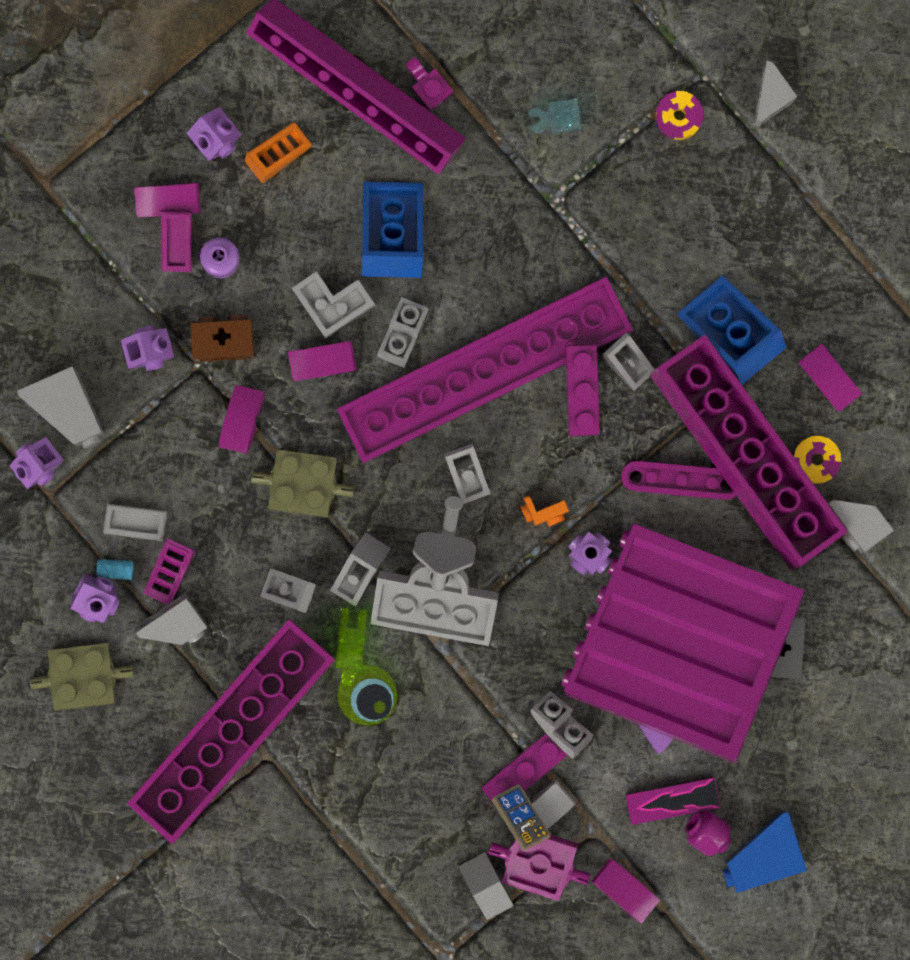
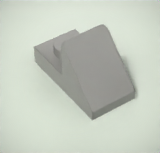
(467, 473)
(288, 590)

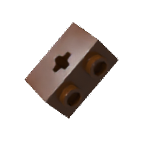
(208, 349)

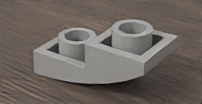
(403, 332)
(556, 720)
(552, 803)

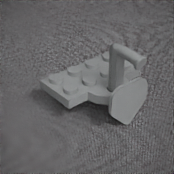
(437, 591)

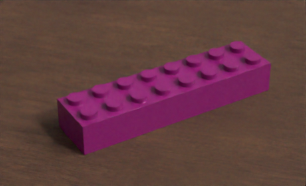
(748, 453)
(231, 731)

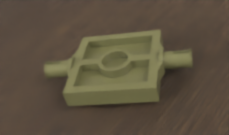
(302, 484)
(81, 677)

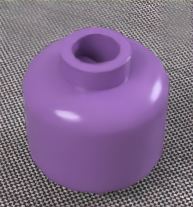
(229, 262)

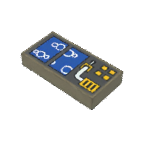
(521, 817)

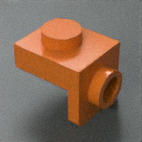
(552, 514)

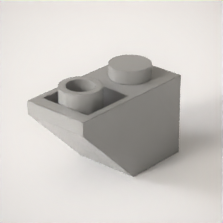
(863, 522)

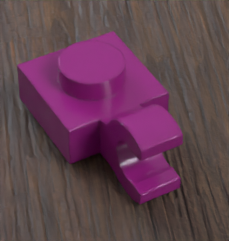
(430, 86)

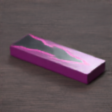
(672, 801)

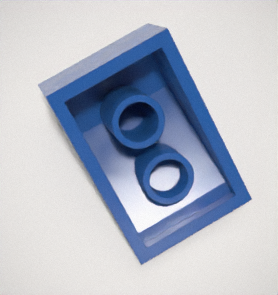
(392, 229)
(734, 328)

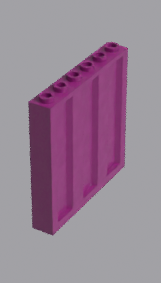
(683, 642)

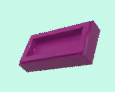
(176, 241)

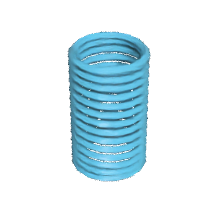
(121, 570)

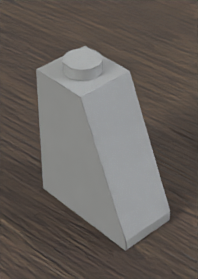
(65, 406)

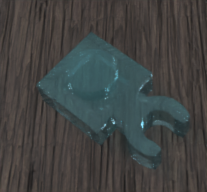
(562, 117)

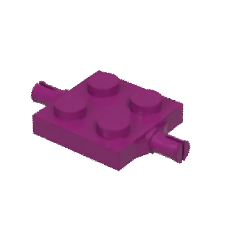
(542, 868)

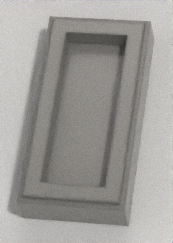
(135, 522)

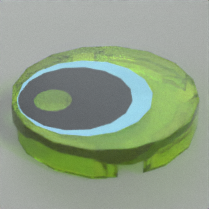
(370, 697)

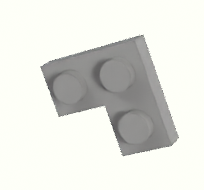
(329, 311)

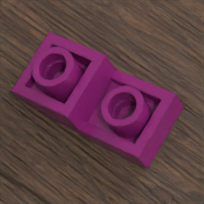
(174, 196)
(322, 361)
(830, 378)
(241, 419)
(625, 890)

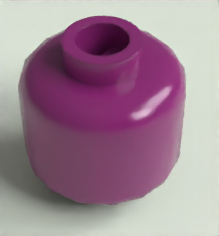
(708, 833)

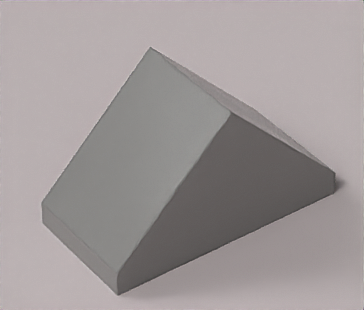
(773, 95)
(628, 362)
(485, 886)

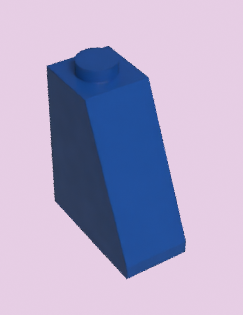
(766, 856)

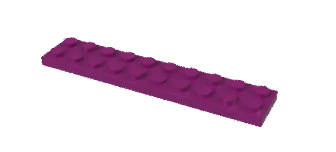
(482, 370)

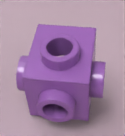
(214, 134)
(147, 348)
(36, 463)
(584, 564)
(94, 598)

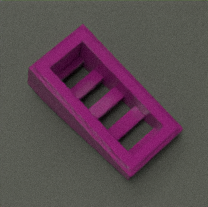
(180, 549)

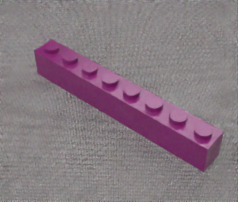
(355, 86)

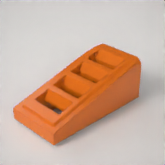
(273, 168)

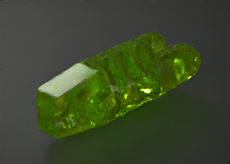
(350, 646)

